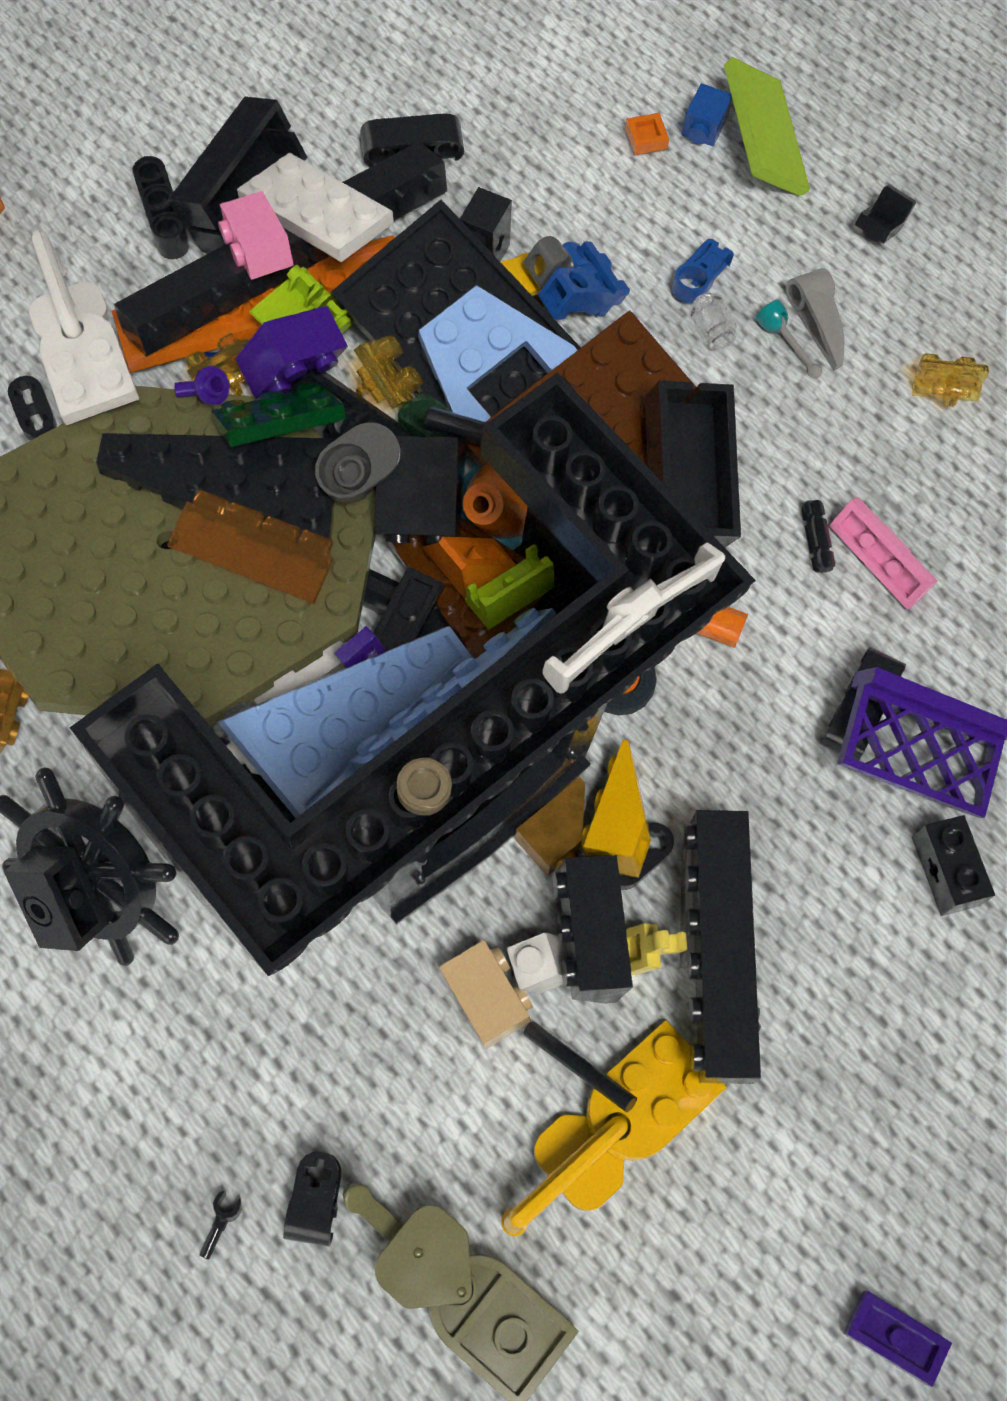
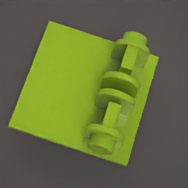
(297, 295)

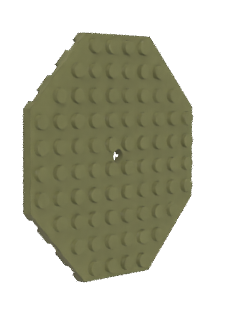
(100, 601)

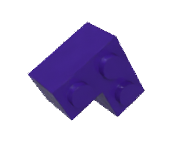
(289, 349)

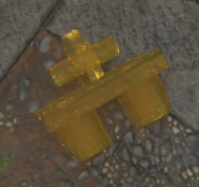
(229, 348)
(380, 376)
(949, 379)

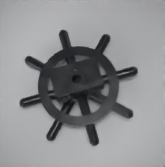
(70, 884)

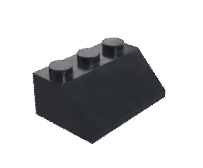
(593, 929)

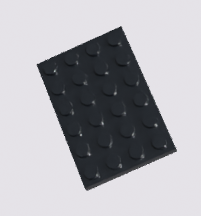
(419, 279)

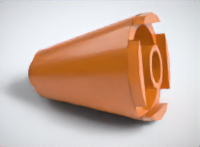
(494, 505)

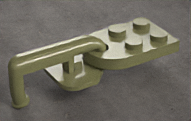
(472, 1299)

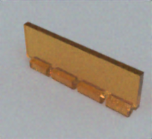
(243, 548)

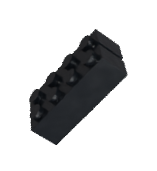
(241, 149)
(696, 451)

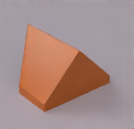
(469, 560)

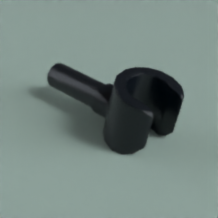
(219, 1224)

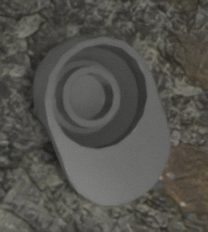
(357, 462)

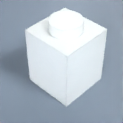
(538, 963)

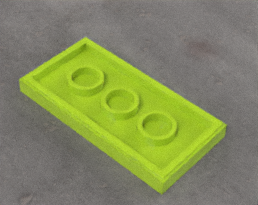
(766, 127)

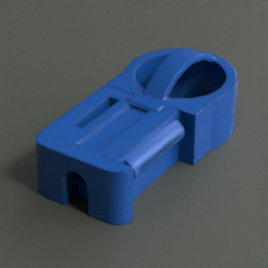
(703, 268)

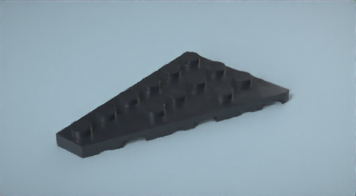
(264, 475)

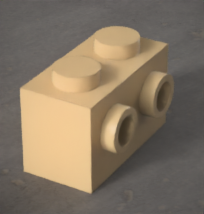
(486, 993)

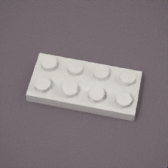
(319, 207)

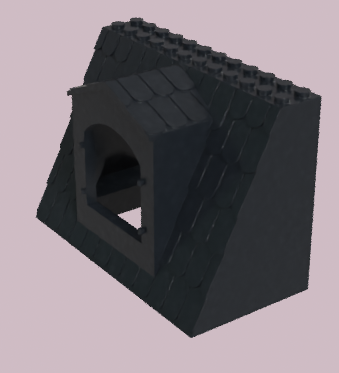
(500, 737)

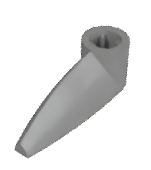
(814, 304)

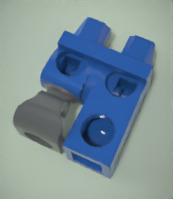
(575, 278)

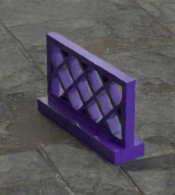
(926, 707)

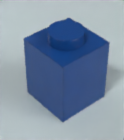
(707, 115)

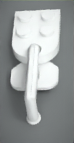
(78, 343)

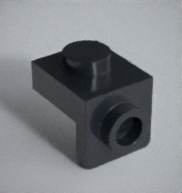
(886, 215)

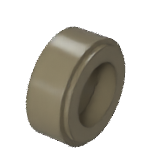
(424, 786)

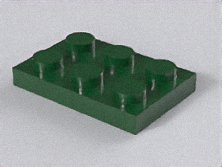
(277, 414)

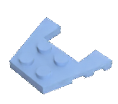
(477, 338)

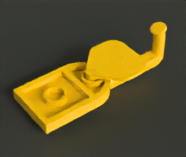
(588, 1152)

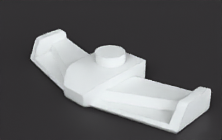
(629, 612)

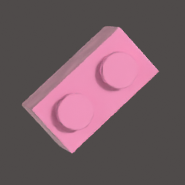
(255, 235)

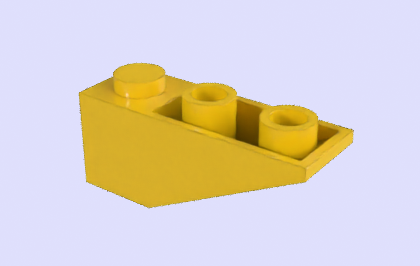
(619, 817)

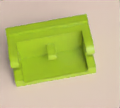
(511, 589)

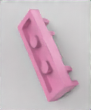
(883, 553)

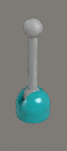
(774, 319)

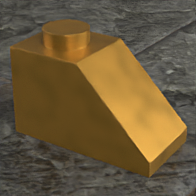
(555, 829)

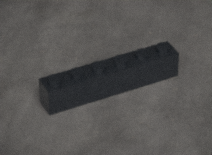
(723, 948)

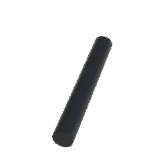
(580, 1066)

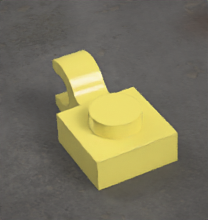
(647, 945)

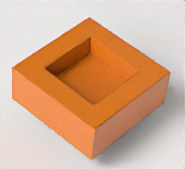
(647, 133)

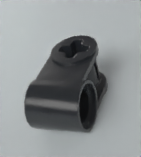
(313, 1207)

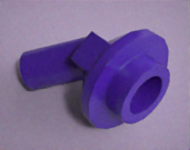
(209, 385)

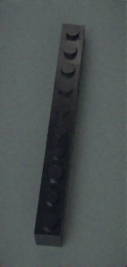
(216, 284)

